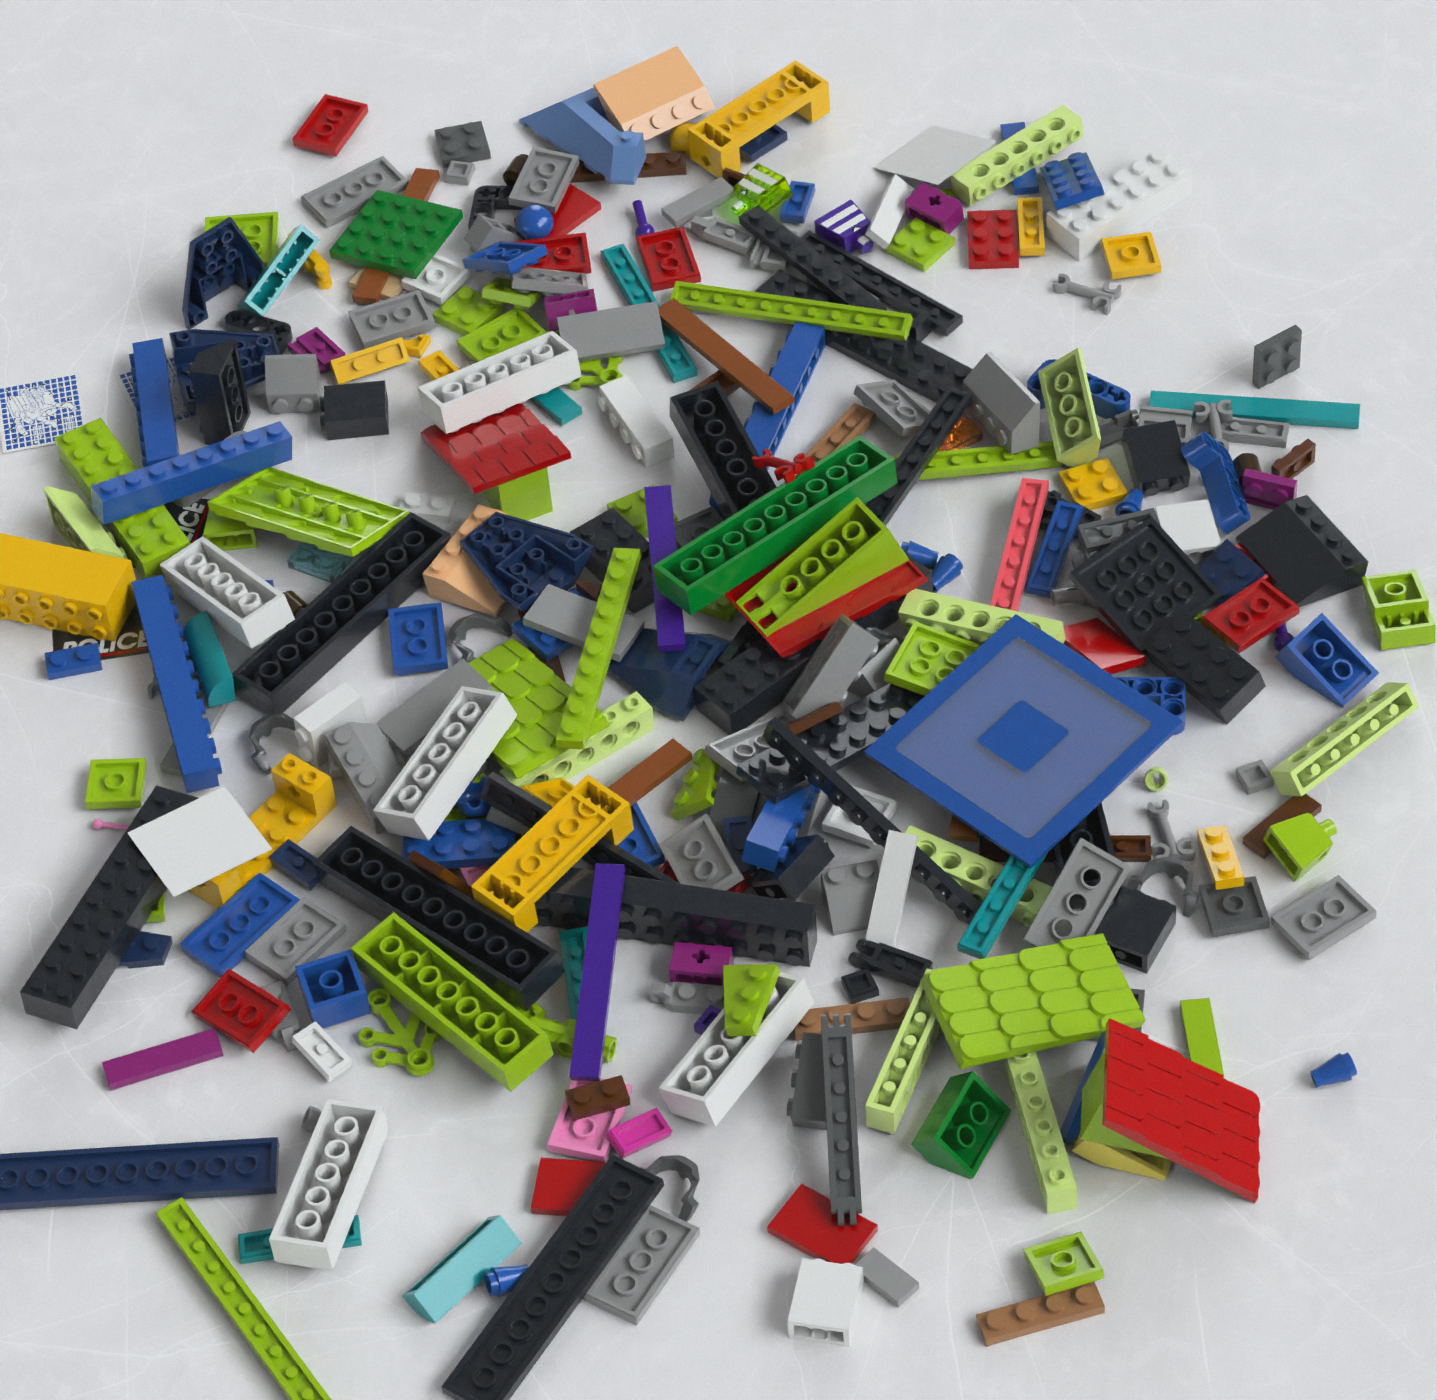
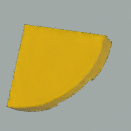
(417, 346)

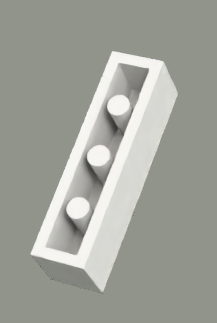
(636, 421)

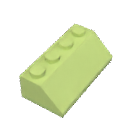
(1070, 410)
(78, 525)

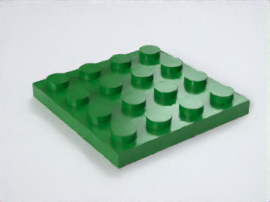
(396, 234)

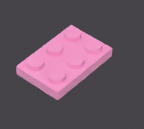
(585, 1136)

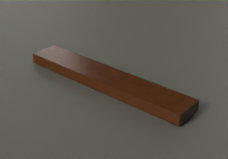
(1126, 848)

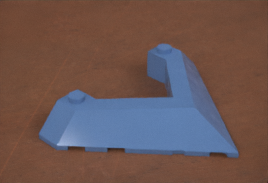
(580, 130)

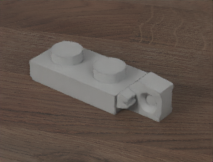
(723, 233)
(687, 997)
(289, 1025)

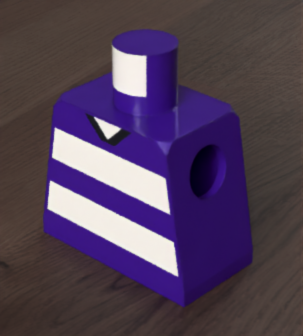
(845, 228)

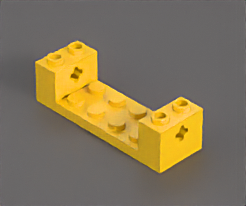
(717, 138)
(297, 806)
(551, 850)

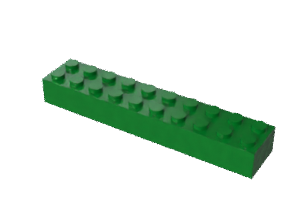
(773, 525)

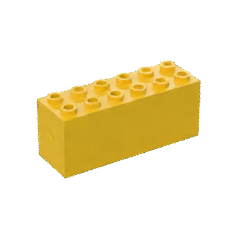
(64, 587)

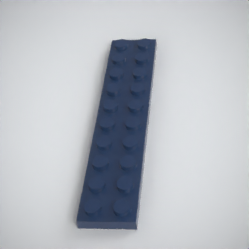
(139, 1173)

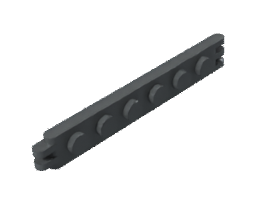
(841, 1118)

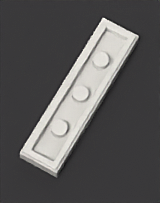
(889, 212)
(891, 888)

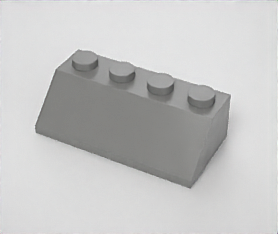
(1003, 405)
(831, 668)
(365, 764)

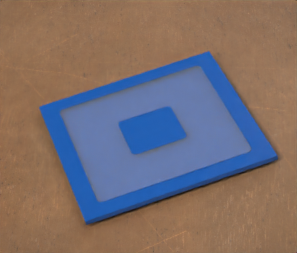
(1023, 740)

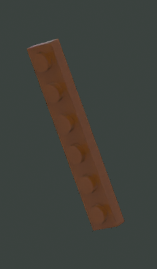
(654, 166)

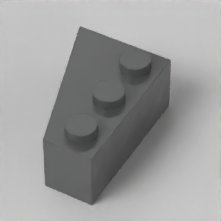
(808, 1103)

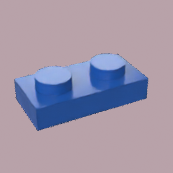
(798, 205)
(73, 661)

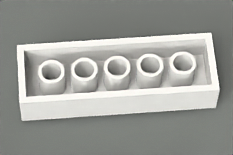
(1128, 201)
(499, 382)
(228, 592)
(445, 763)
(723, 1065)
(329, 1184)

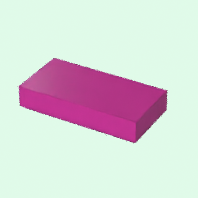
(639, 1133)

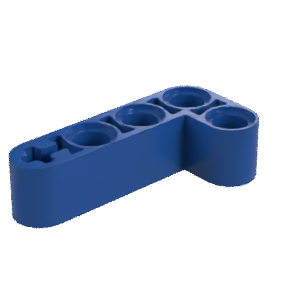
(1106, 397)
(1219, 481)
(1164, 691)

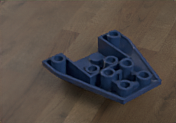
(214, 264)
(251, 350)
(525, 557)
(668, 677)

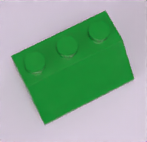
(961, 1125)

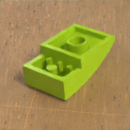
(1399, 609)

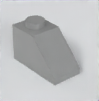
(488, 231)

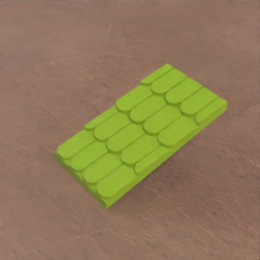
(307, 511)
(537, 699)
(1030, 1000)

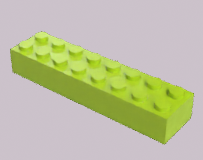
(96, 456)
(452, 1002)

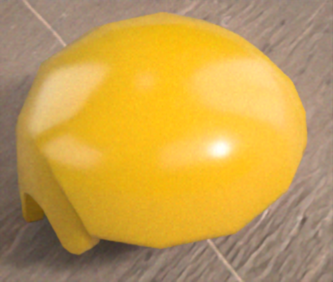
(679, 138)

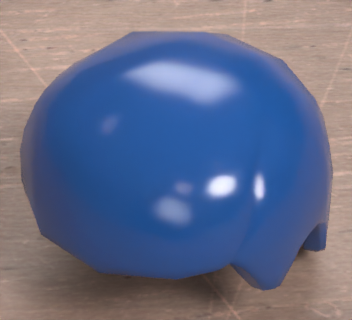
(534, 222)
(470, 802)

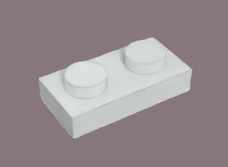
(429, 507)
(322, 1051)

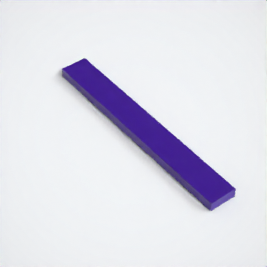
(662, 544)
(597, 972)

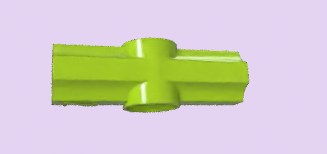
(562, 1037)

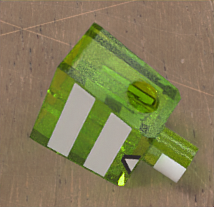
(760, 188)

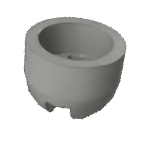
(311, 1118)

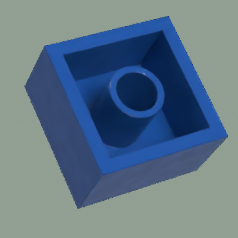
(333, 989)

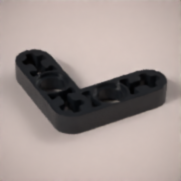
(491, 203)
(245, 322)

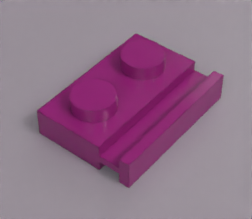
(316, 343)
(1267, 489)

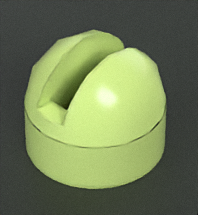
(1149, 779)

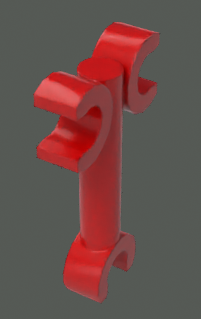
(785, 468)

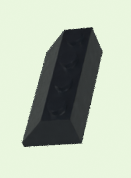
(219, 391)

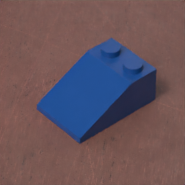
(1327, 662)

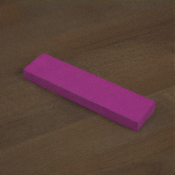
(162, 1059)

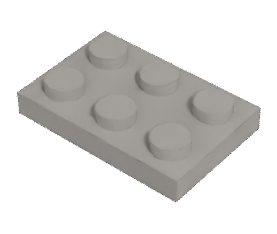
(544, 179)
(548, 281)
(392, 319)
(893, 405)
(701, 856)
(1323, 917)
(295, 940)

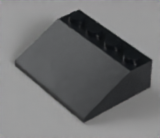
(1304, 552)

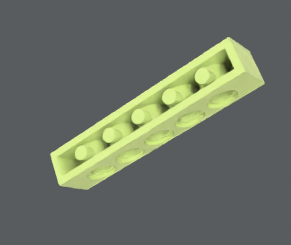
(1016, 155)
(966, 618)
(628, 722)
(1344, 739)
(978, 873)
(903, 1065)
(1041, 1132)

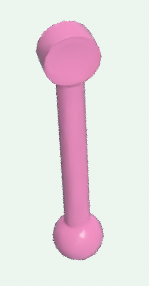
(98, 824)

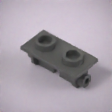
(1112, 430)

